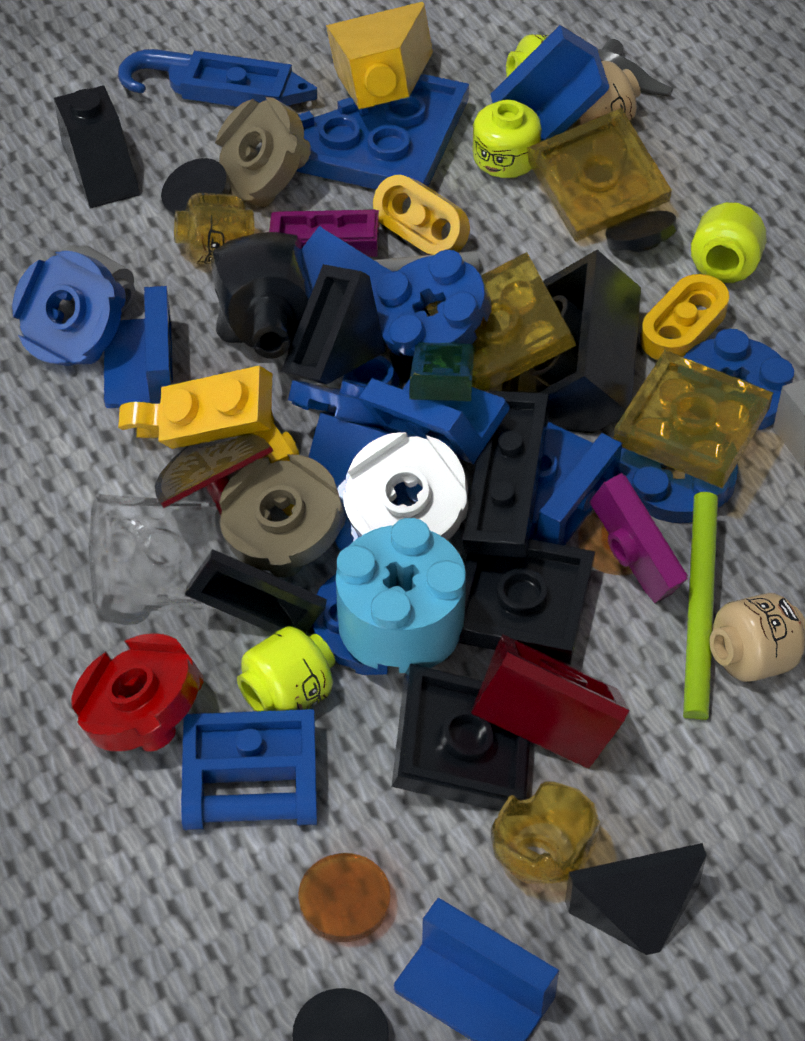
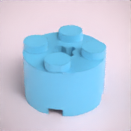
(400, 596)

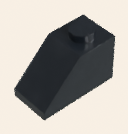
(96, 146)

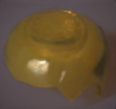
(554, 812)

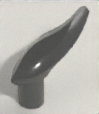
(612, 52)

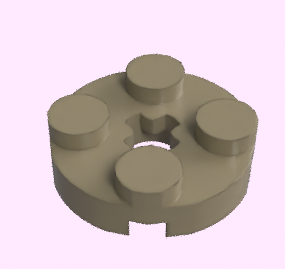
(283, 150)
(285, 544)

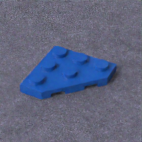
(386, 138)

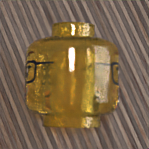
(210, 223)

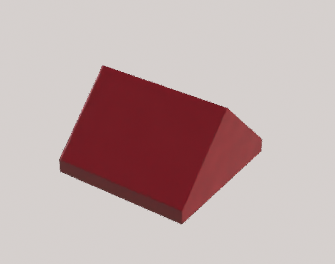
(549, 702)

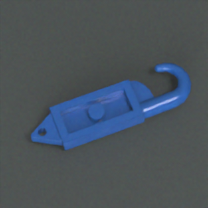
(219, 77)

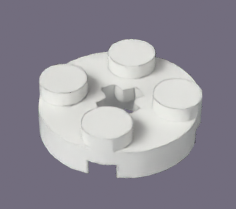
(409, 460)

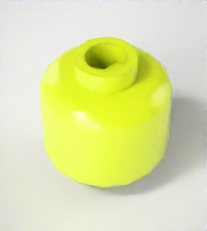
(728, 242)

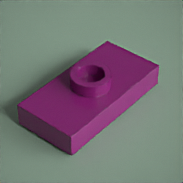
(354, 227)
(637, 539)

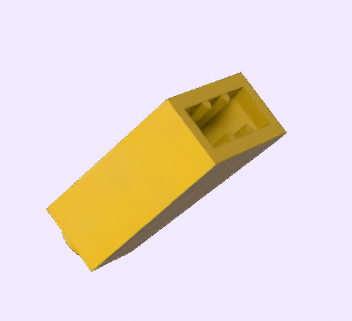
(381, 53)

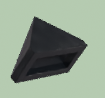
(337, 328)
(253, 594)
(637, 896)

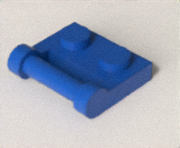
(249, 749)

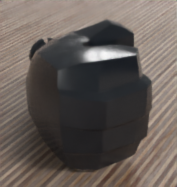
(260, 291)

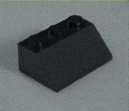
(595, 378)

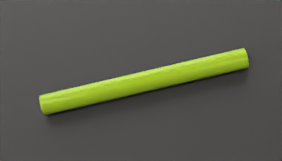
(700, 606)

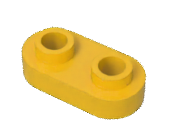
(425, 216)
(679, 318)

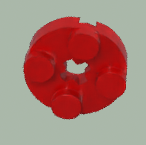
(164, 691)

